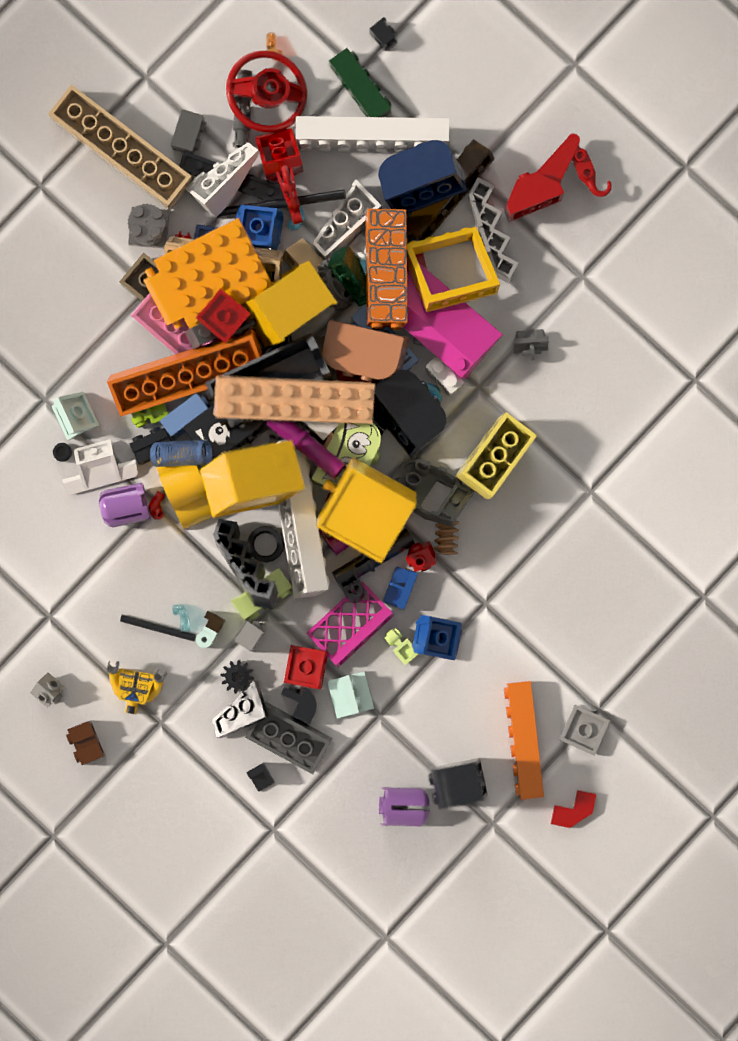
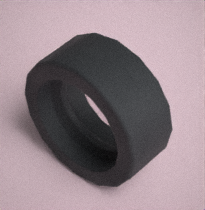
(280, 544)

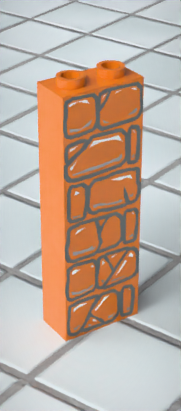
(386, 268)

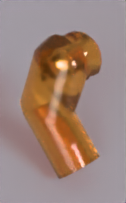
(271, 43)

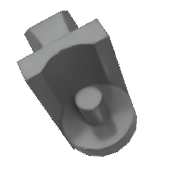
(532, 345)

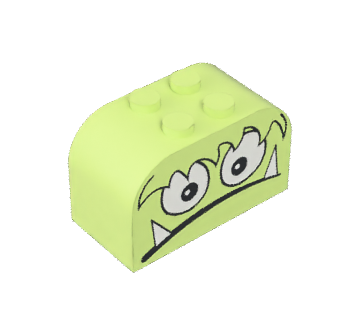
(350, 440)

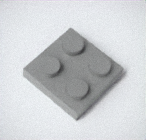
(584, 730)

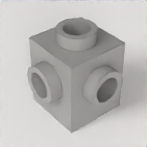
(48, 690)

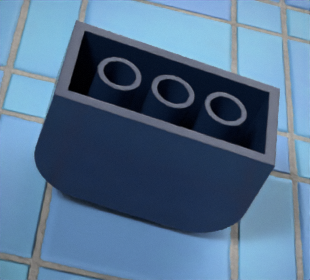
(421, 176)

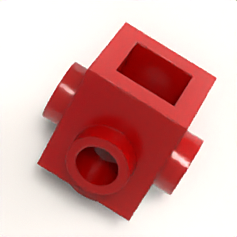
(421, 556)

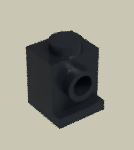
(383, 34)

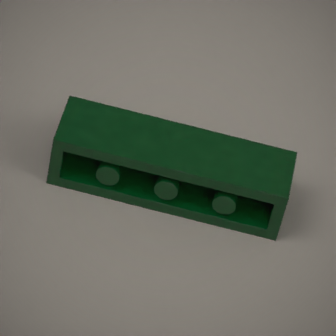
(359, 85)

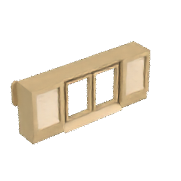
(270, 258)

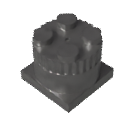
(148, 226)

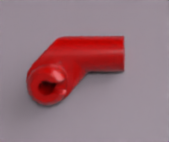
(155, 507)

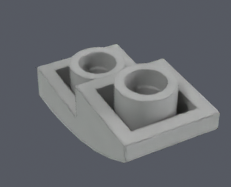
(264, 438)

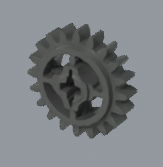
(334, 286)

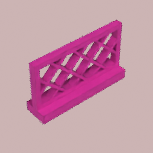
(359, 638)

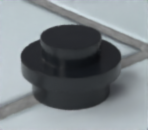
(62, 452)

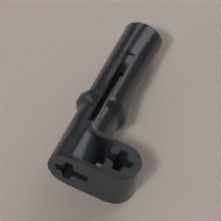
(363, 564)

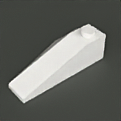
(220, 184)

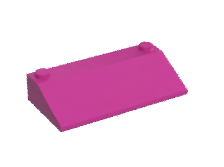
(451, 333)

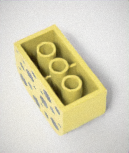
(495, 456)

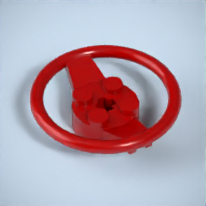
(255, 88)

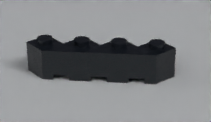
(247, 571)

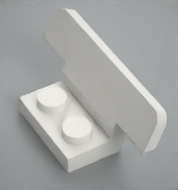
(98, 468)

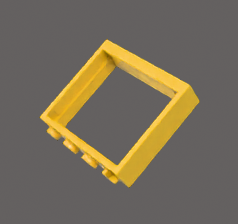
(458, 295)

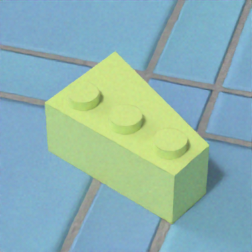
(245, 606)

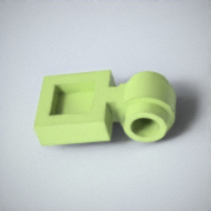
(404, 649)

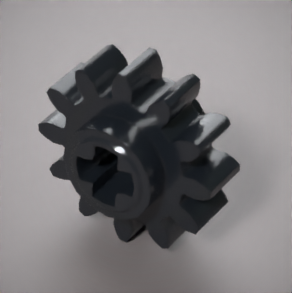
(238, 684)

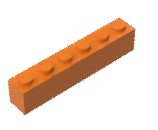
(525, 740)

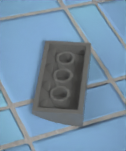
(290, 739)

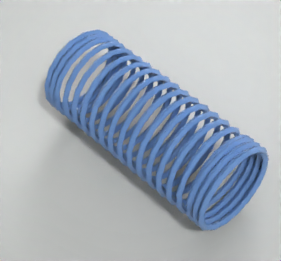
(164, 453)

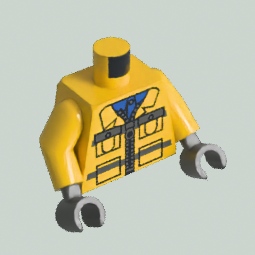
(135, 686)

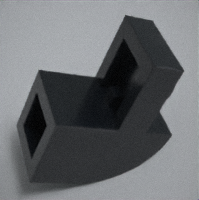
(306, 703)

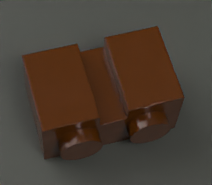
(85, 742)

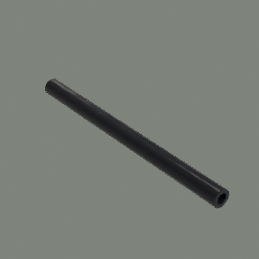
(281, 203)

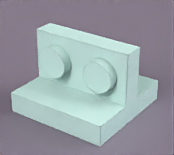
(74, 414)
(350, 694)

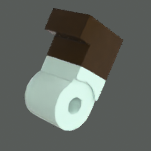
(210, 631)

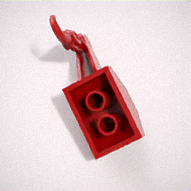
(282, 159)
(543, 187)

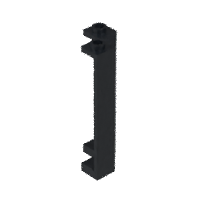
(292, 361)

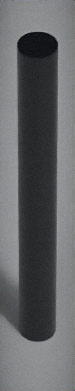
(157, 627)

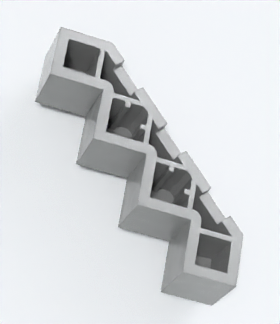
(486, 220)

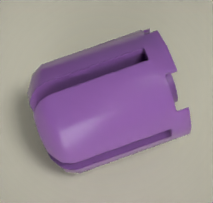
(124, 505)
(404, 797)

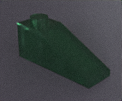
(350, 273)

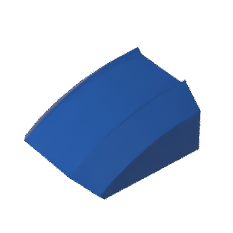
(262, 225)
(437, 637)

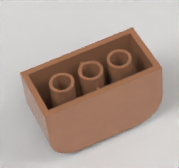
(363, 351)

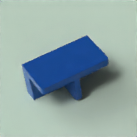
(400, 588)

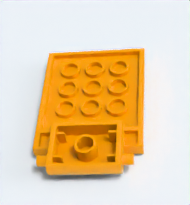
(203, 266)

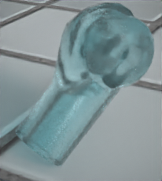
(184, 617)

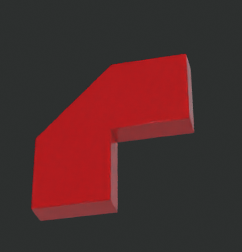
(582, 808)

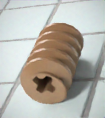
(446, 539)

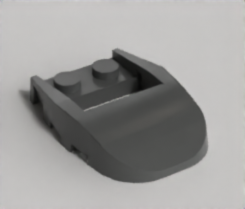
(421, 477)

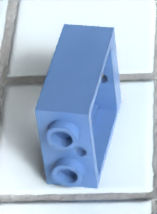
(183, 415)

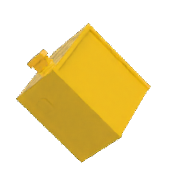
(288, 304)
(252, 478)
(366, 509)

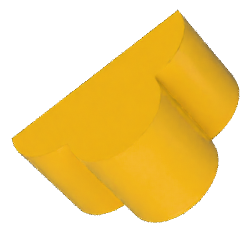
(185, 492)

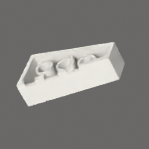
(346, 221)

